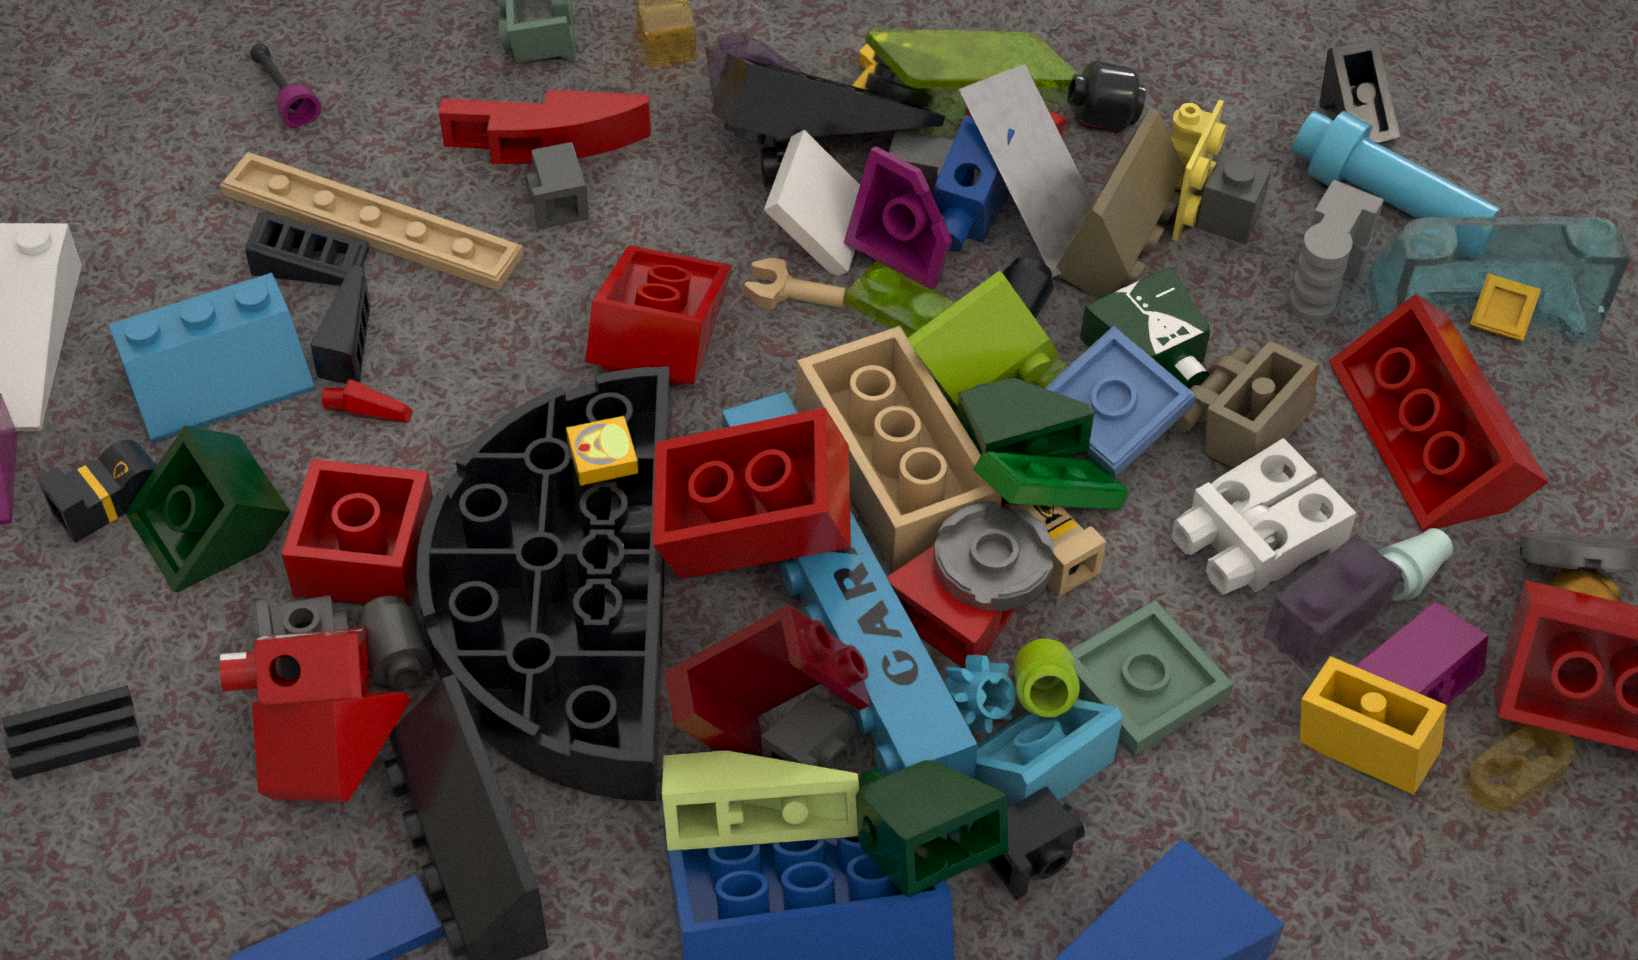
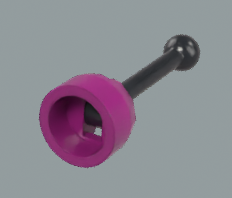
(292, 98)

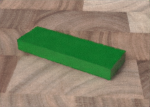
(1051, 481)

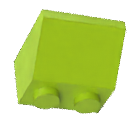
(984, 340)

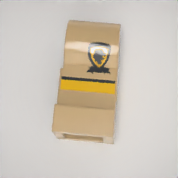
(1071, 547)

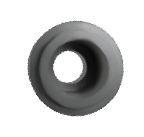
(394, 642)

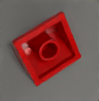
(321, 745)

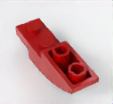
(512, 129)

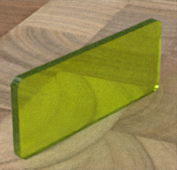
(966, 57)

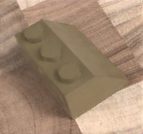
(1126, 213)

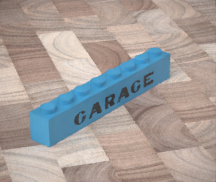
(850, 595)

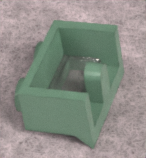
(537, 29)

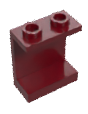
(755, 670)

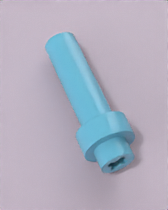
(1343, 152)

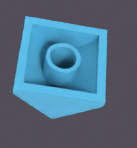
(1049, 751)

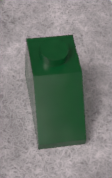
(1024, 419)

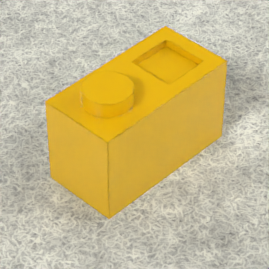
(1372, 724)

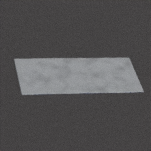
(1035, 161)

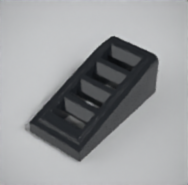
(288, 234)
(342, 333)

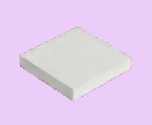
(814, 202)

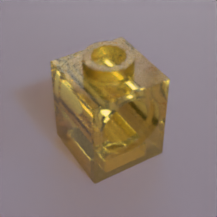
(666, 31)

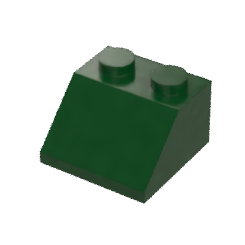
(205, 507)

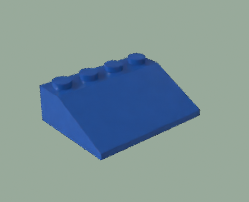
(802, 905)

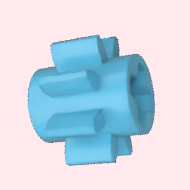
(981, 692)

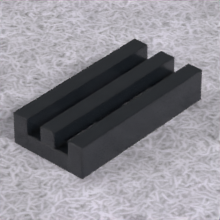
(67, 723)

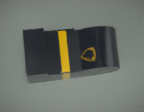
(97, 490)

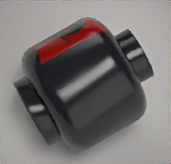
(1106, 96)

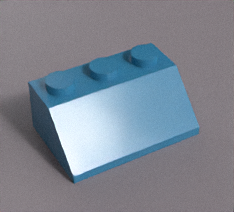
(212, 357)

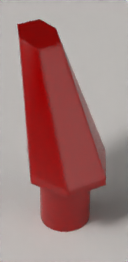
(365, 403)

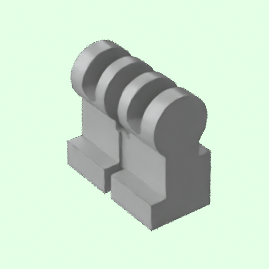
(1333, 248)

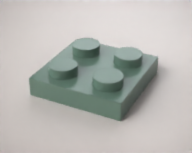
(1150, 674)

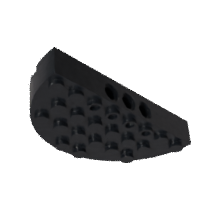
(555, 589)

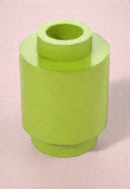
(1046, 678)

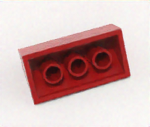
(1436, 418)

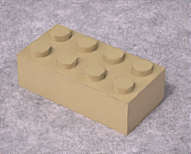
(904, 440)

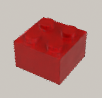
(357, 532)

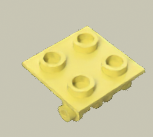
(1196, 139)

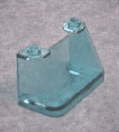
(1448, 259)

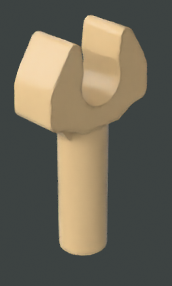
(786, 287)

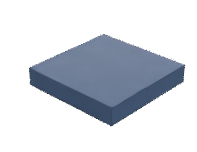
(1129, 395)

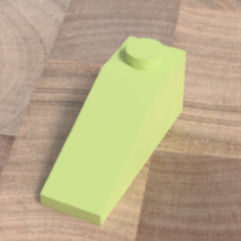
(753, 800)

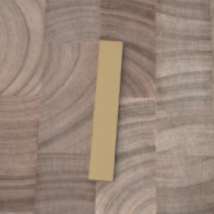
(374, 220)

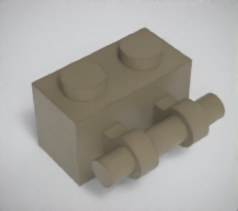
(1252, 401)

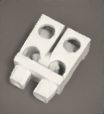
(1263, 520)

